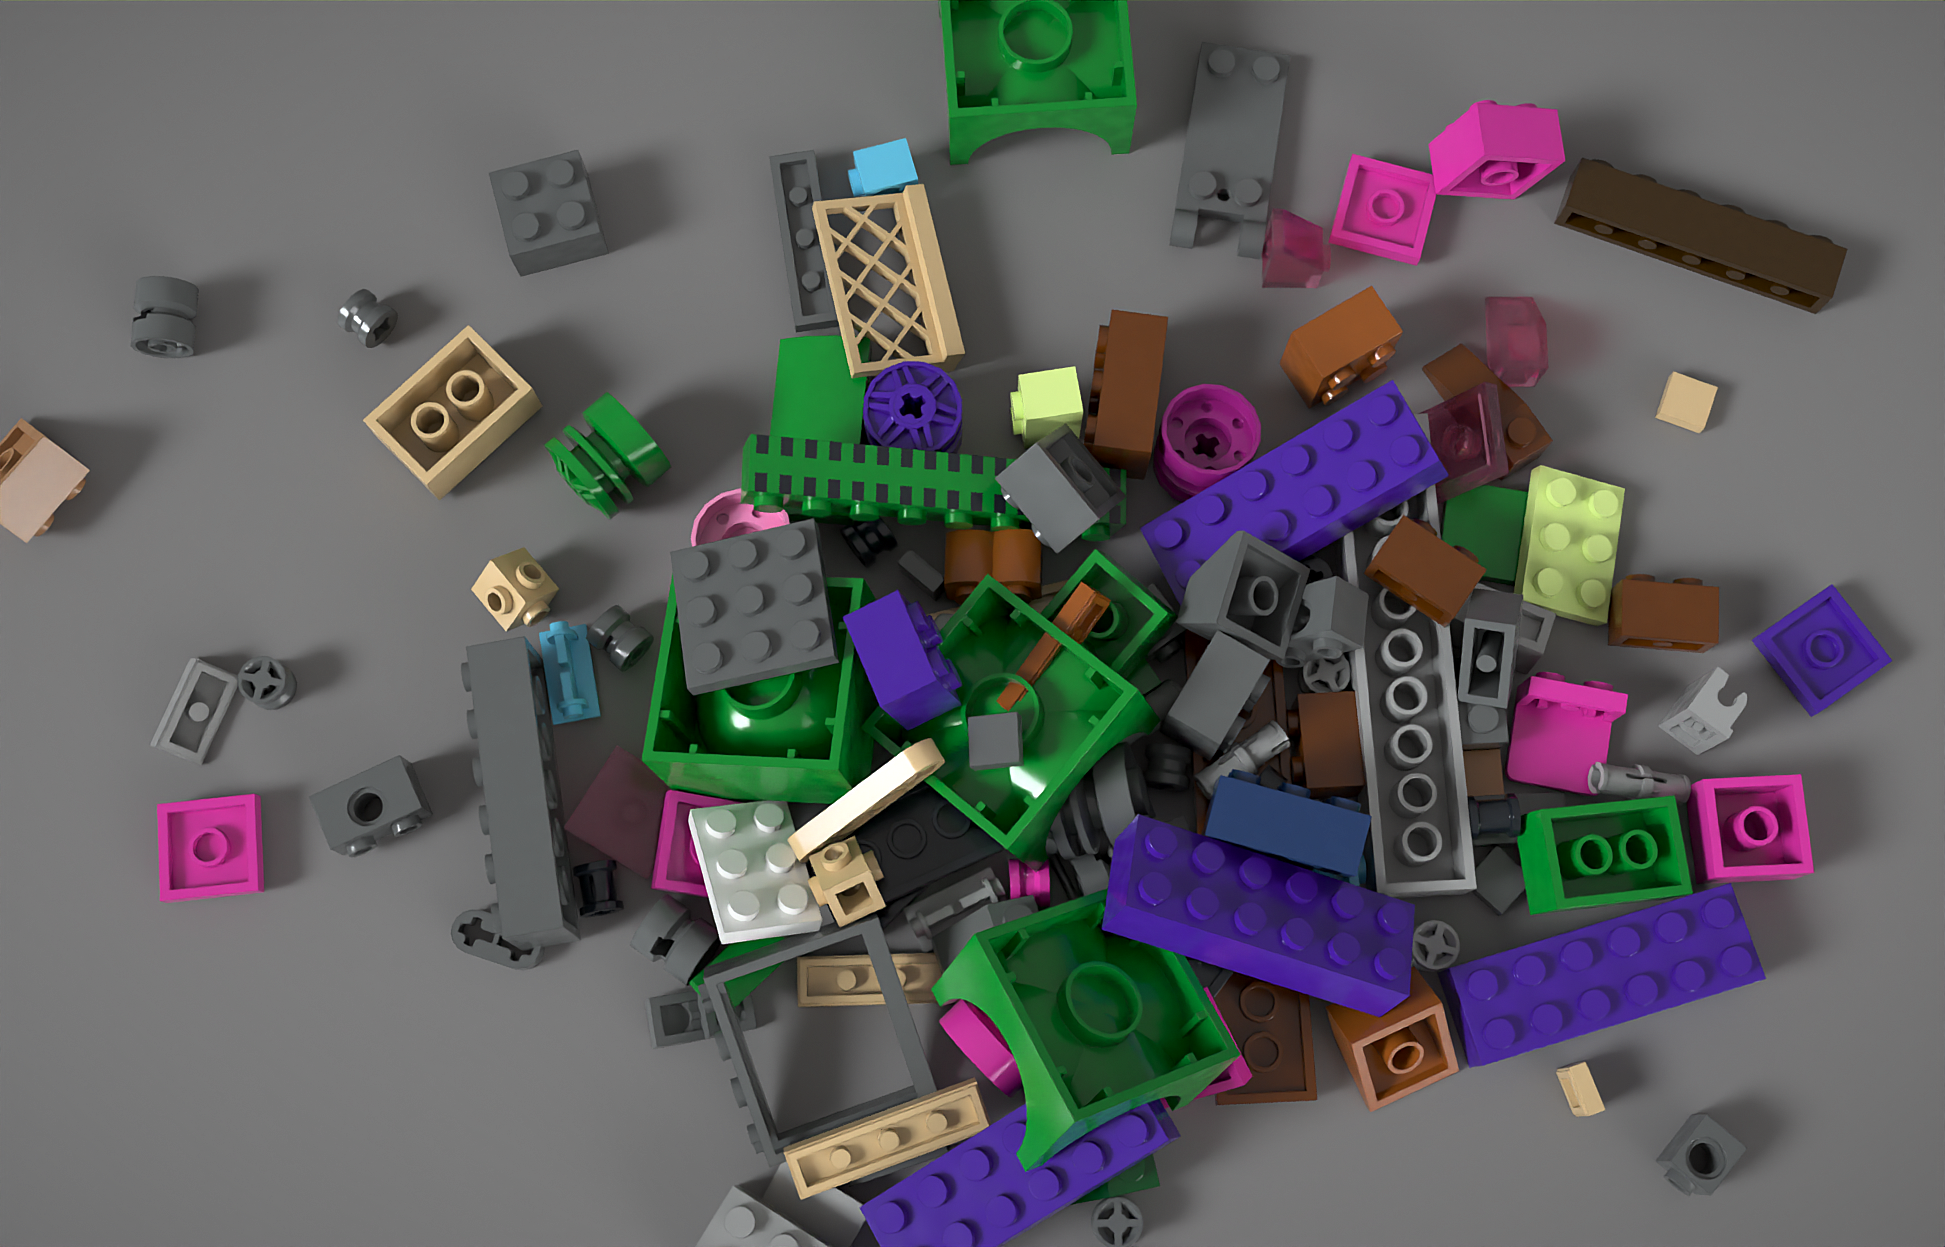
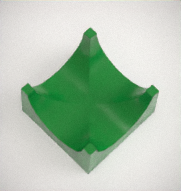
(1037, 68)
(1067, 719)
(1089, 1020)

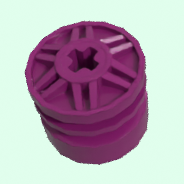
(1205, 422)

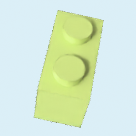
(1046, 403)

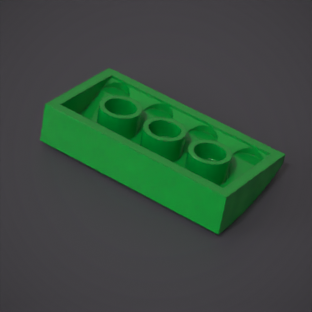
(819, 398)

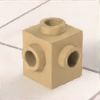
(515, 589)
(846, 881)

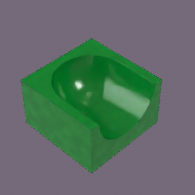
(768, 737)

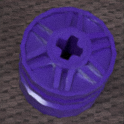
(921, 389)

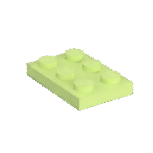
(1569, 545)

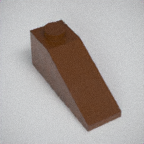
(1523, 433)

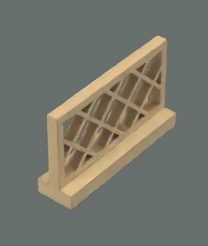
(925, 270)

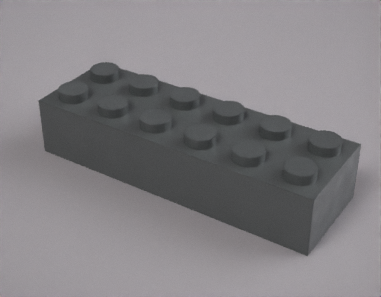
(520, 794)

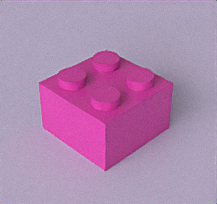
(1496, 150)
(1749, 829)

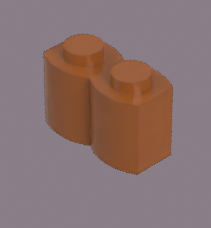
(1008, 556)

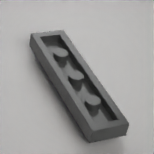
(795, 192)

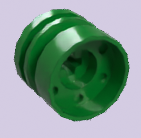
(607, 456)

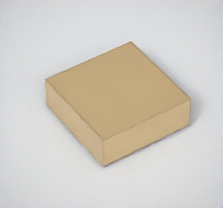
(1686, 402)
(1580, 1089)

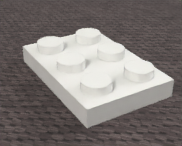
(753, 872)

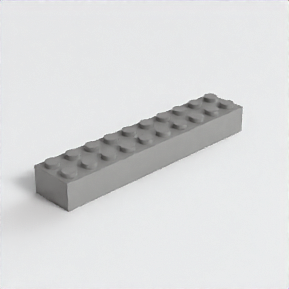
(1407, 727)

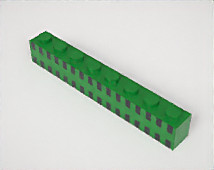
(890, 483)

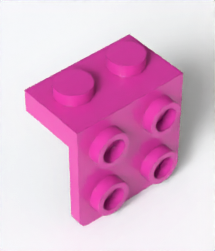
(1561, 731)

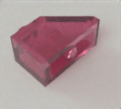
(1293, 252)
(1516, 340)

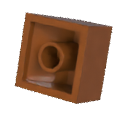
(1398, 1050)

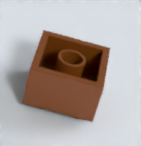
(1341, 348)

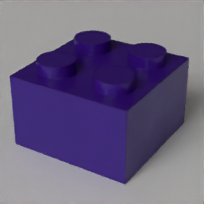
(903, 659)

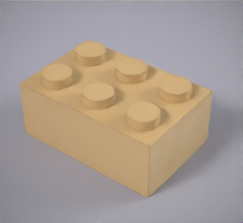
(453, 412)

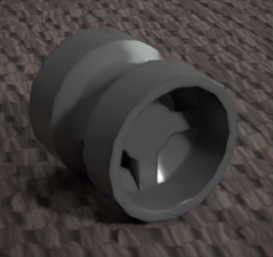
(619, 638)

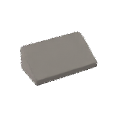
(195, 711)
(829, 1214)

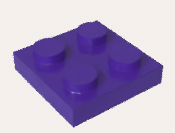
(1821, 650)

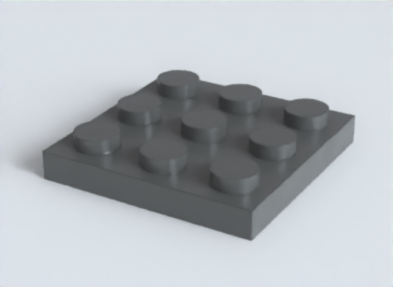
(753, 607)

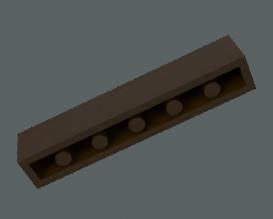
(1701, 235)

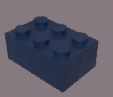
(1287, 824)

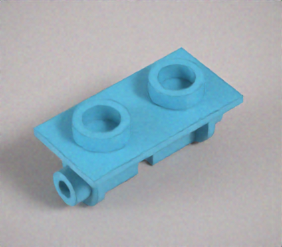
(569, 673)

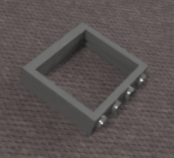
(733, 1045)

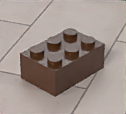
(1126, 391)

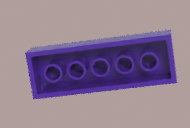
(1305, 488)
(1259, 916)
(1600, 975)
(985, 1196)

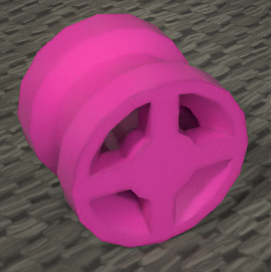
(1026, 882)

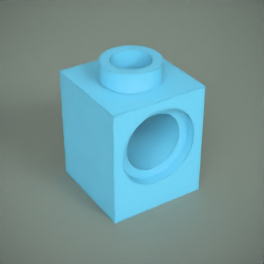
(882, 169)

